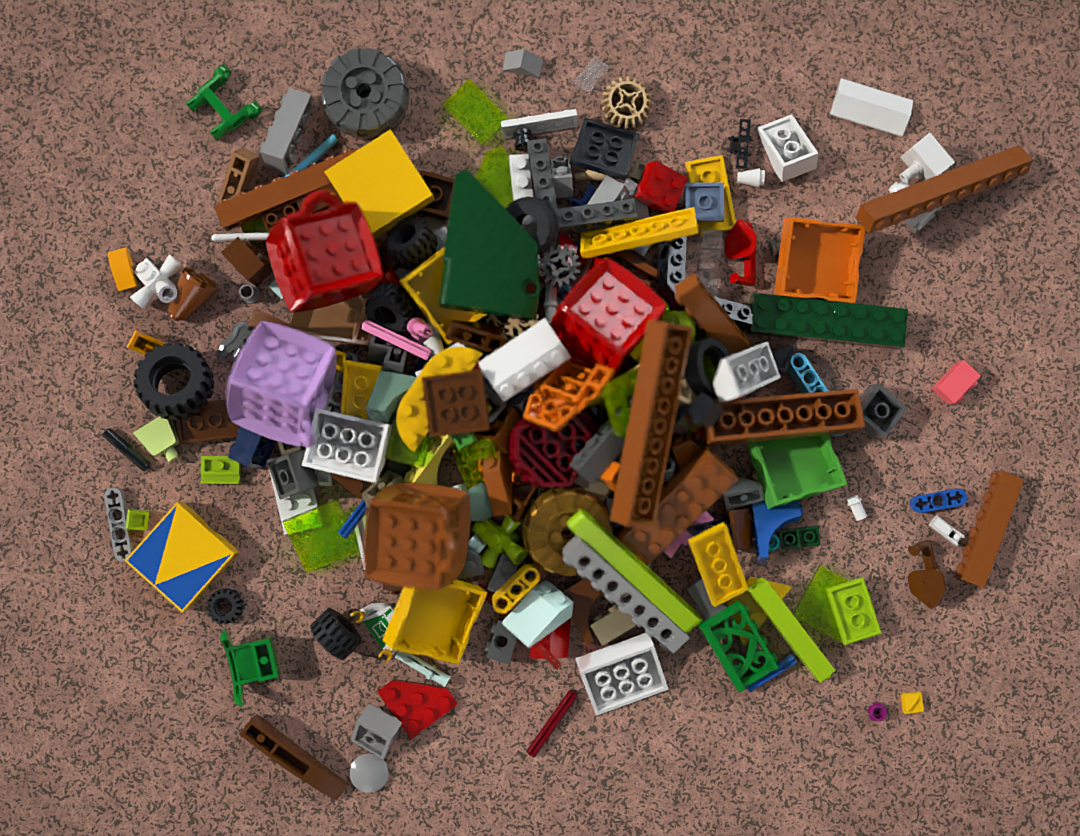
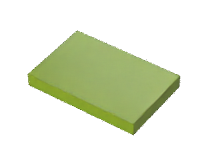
(853, 610)

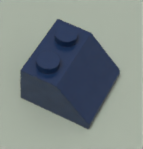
(251, 449)

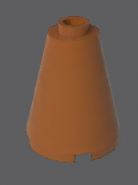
(191, 293)

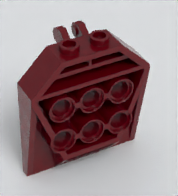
(531, 455)

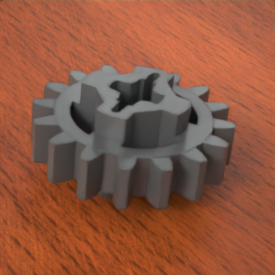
(562, 258)

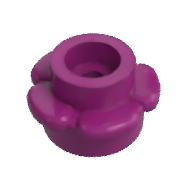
(882, 712)

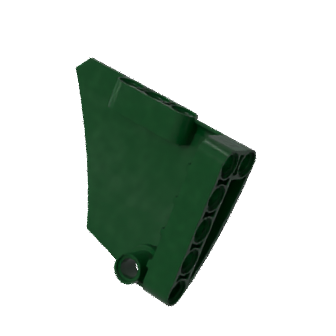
(487, 256)

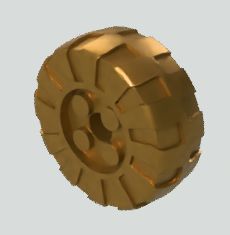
(548, 517)

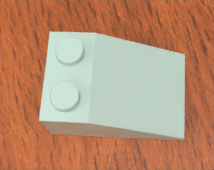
(539, 613)

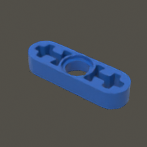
(952, 503)

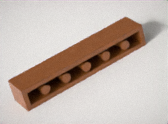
(710, 315)
(989, 528)

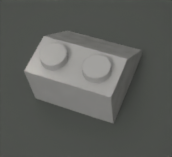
(376, 731)

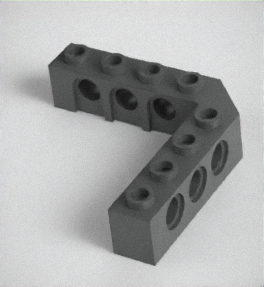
(578, 218)

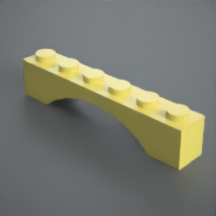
(436, 449)

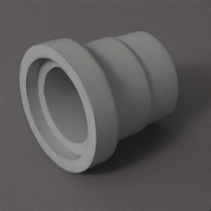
(254, 296)

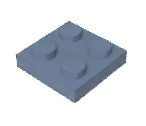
(707, 201)

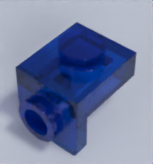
(586, 198)

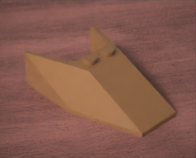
(331, 323)

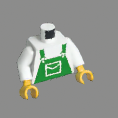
(377, 619)

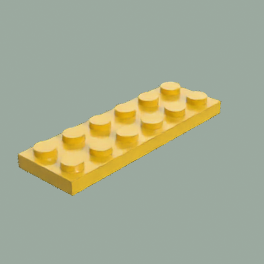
(638, 233)

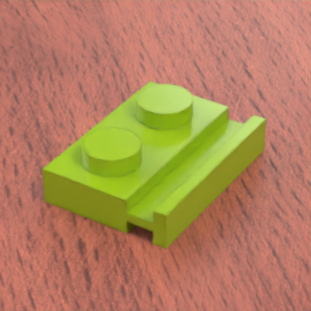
(219, 470)

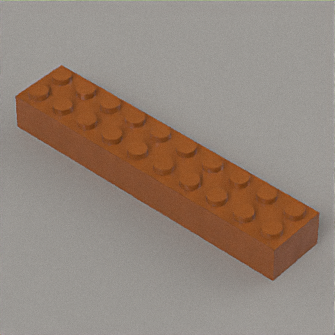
(651, 423)

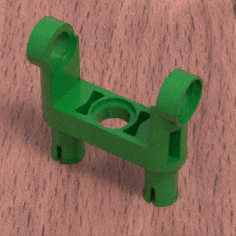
(229, 121)

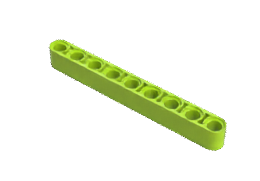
(634, 570)

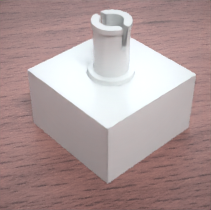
(925, 160)

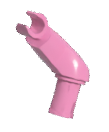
(419, 330)

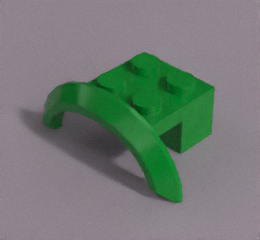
(250, 662)

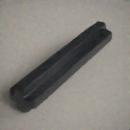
(126, 449)

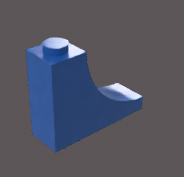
(768, 521)

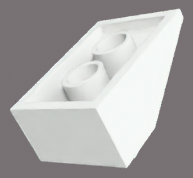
(788, 148)

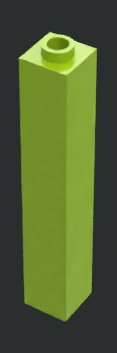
(791, 629)

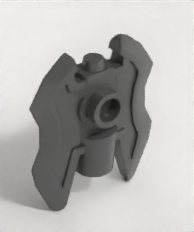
(235, 341)

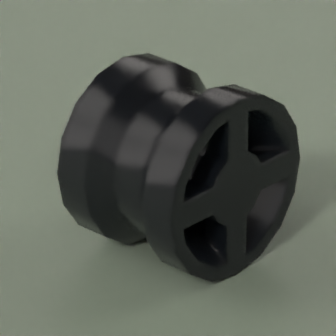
(521, 137)

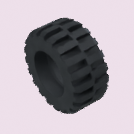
(160, 363)

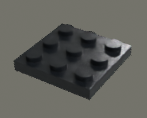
(604, 149)

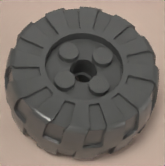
(359, 74)

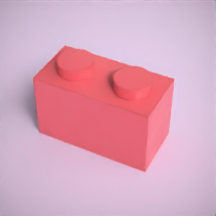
(956, 382)

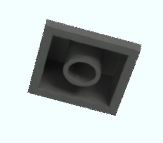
(290, 475)

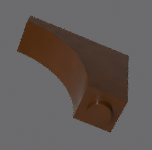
(583, 596)

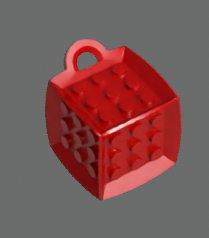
(323, 254)
(606, 316)

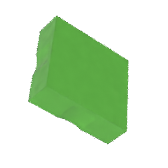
(795, 468)

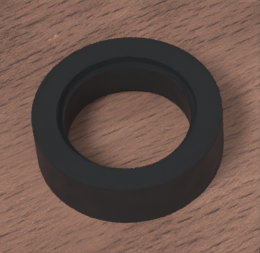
(694, 369)

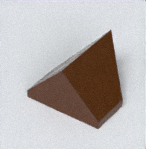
(522, 497)

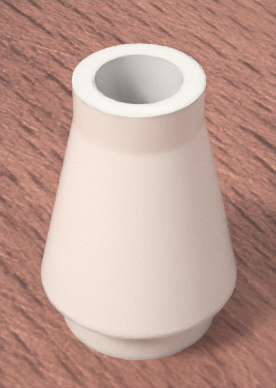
(752, 177)

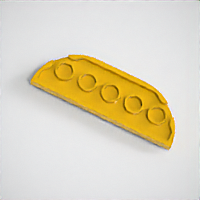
(412, 413)

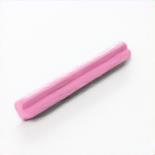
(396, 339)

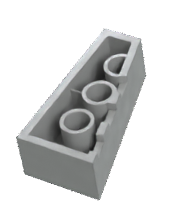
(286, 131)

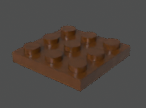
(456, 403)

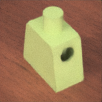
(159, 438)

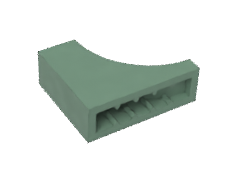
(387, 395)

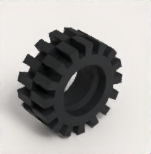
(213, 606)

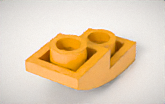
(121, 268)

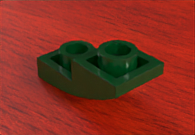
(799, 537)

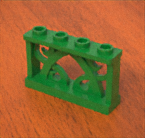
(714, 636)

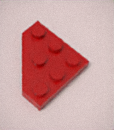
(416, 703)

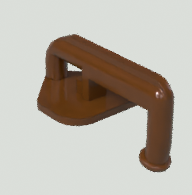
(927, 584)

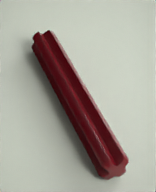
(552, 723)

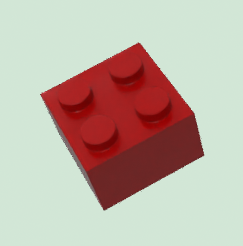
(660, 187)

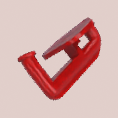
(742, 243)

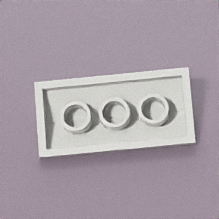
(871, 107)

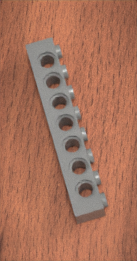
(671, 639)

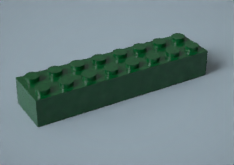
(828, 321)

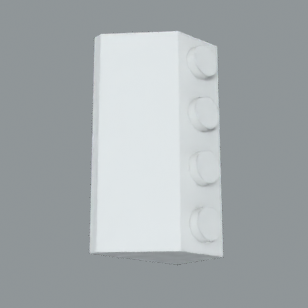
(524, 360)
(745, 372)

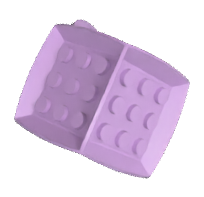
(281, 383)

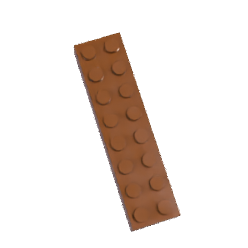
(786, 417)
(680, 505)

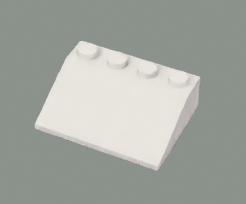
(347, 445)
(622, 673)

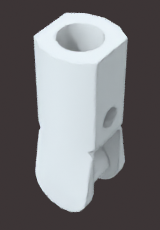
(945, 529)

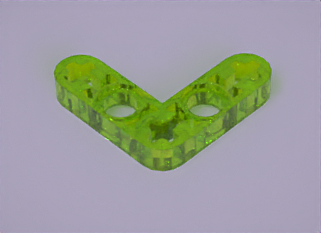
(619, 398)
(466, 460)

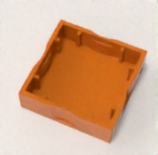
(819, 260)

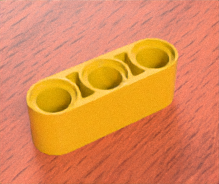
(517, 579)

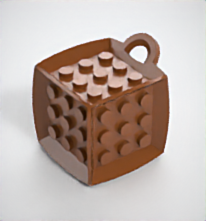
(416, 535)

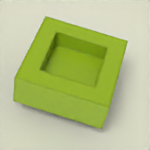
(137, 519)

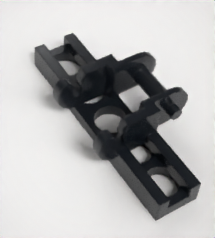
(746, 138)

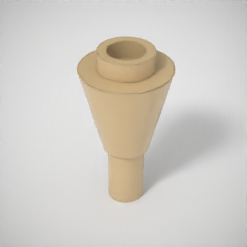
(590, 175)

